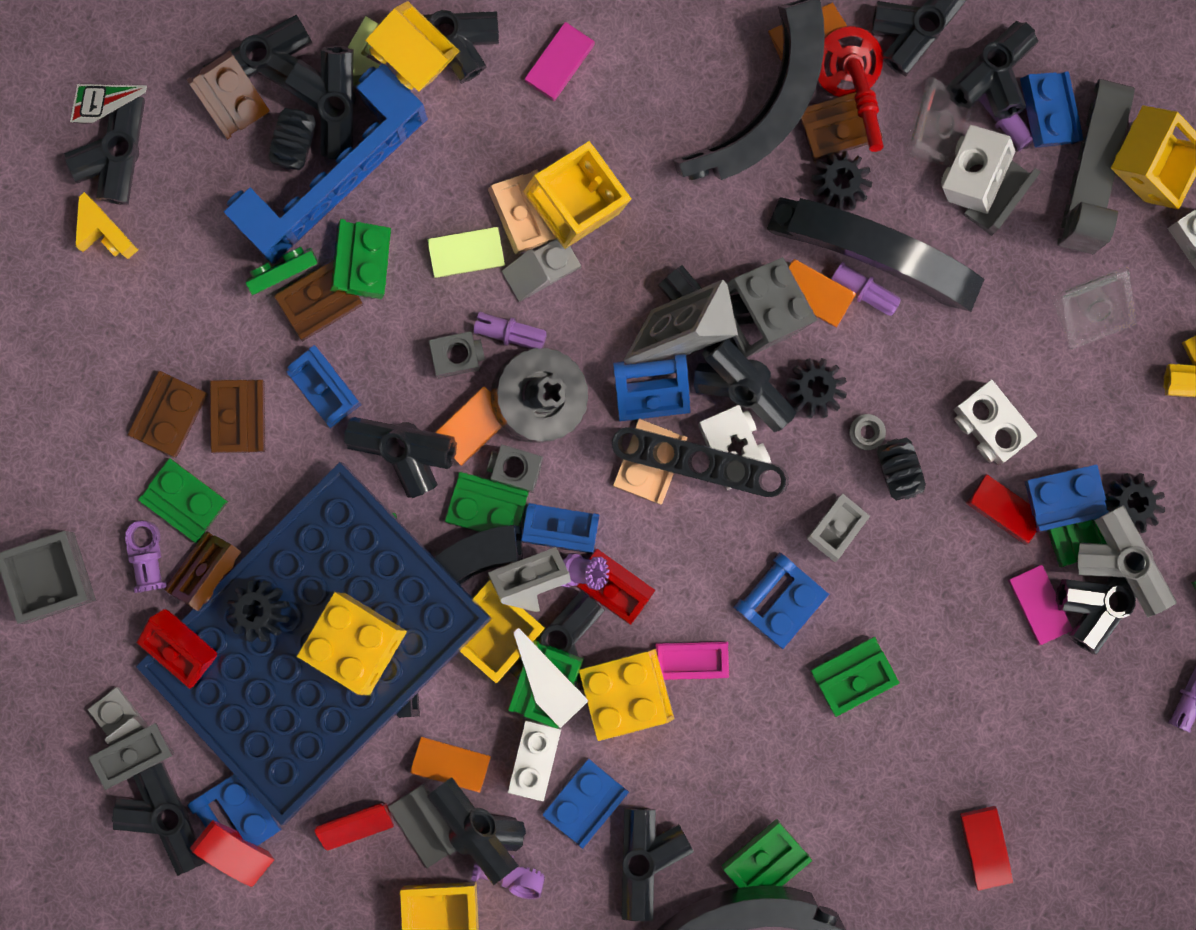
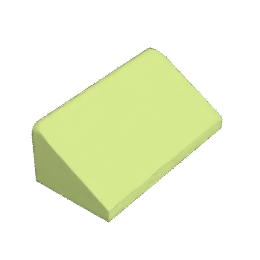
(466, 252)

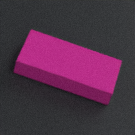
(559, 61)
(1039, 605)
(693, 660)

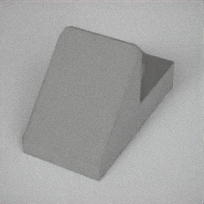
(540, 269)
(838, 527)
(524, 580)
(117, 716)

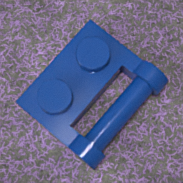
(652, 397)
(790, 609)
(241, 806)

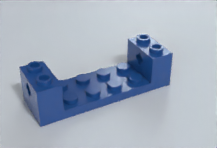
(400, 117)

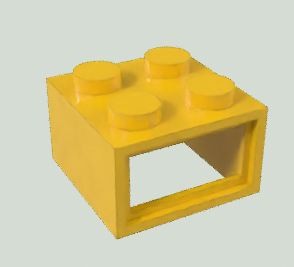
(411, 46)
(1156, 161)
(577, 194)
(352, 643)
(495, 646)
(626, 695)
(440, 906)

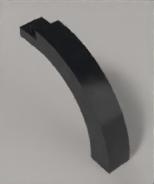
(789, 99)
(880, 247)
(471, 557)
(756, 908)

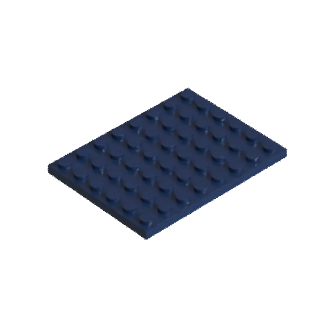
(274, 714)

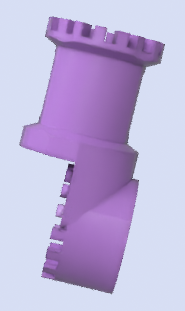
(145, 558)
(586, 571)
(520, 881)

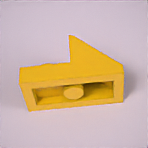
(94, 223)

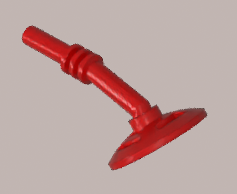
(851, 69)

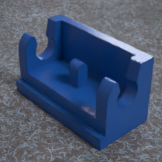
(323, 386)
(560, 528)

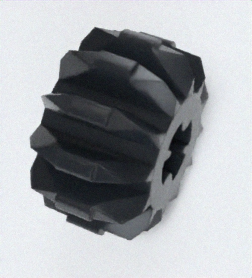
(292, 139)
(853, 189)
(827, 383)
(901, 468)
(1137, 490)
(252, 624)

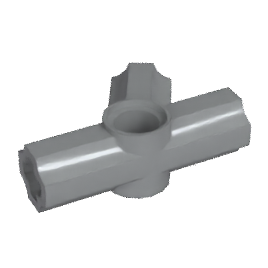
(1111, 561)

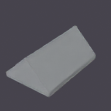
(685, 325)

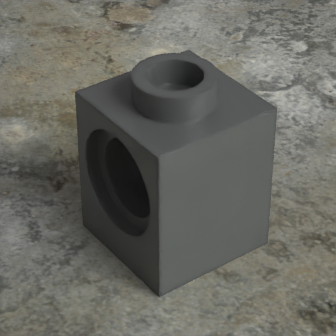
(440, 350)
(529, 477)

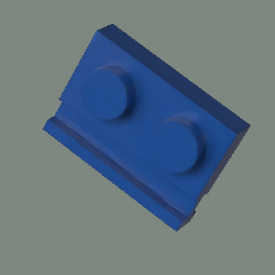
(1051, 109)
(1066, 498)
(585, 803)

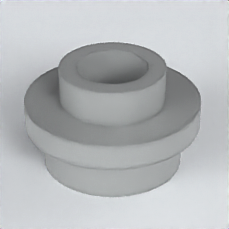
(877, 426)

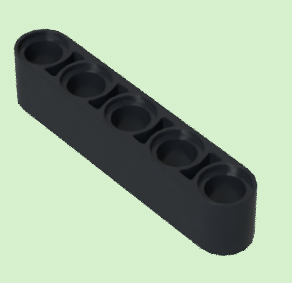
(682, 462)

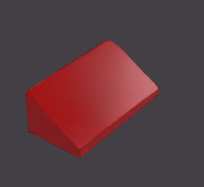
(1004, 509)
(622, 593)
(176, 647)
(354, 826)

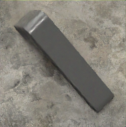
(1087, 219)

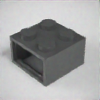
(773, 303)
(45, 577)

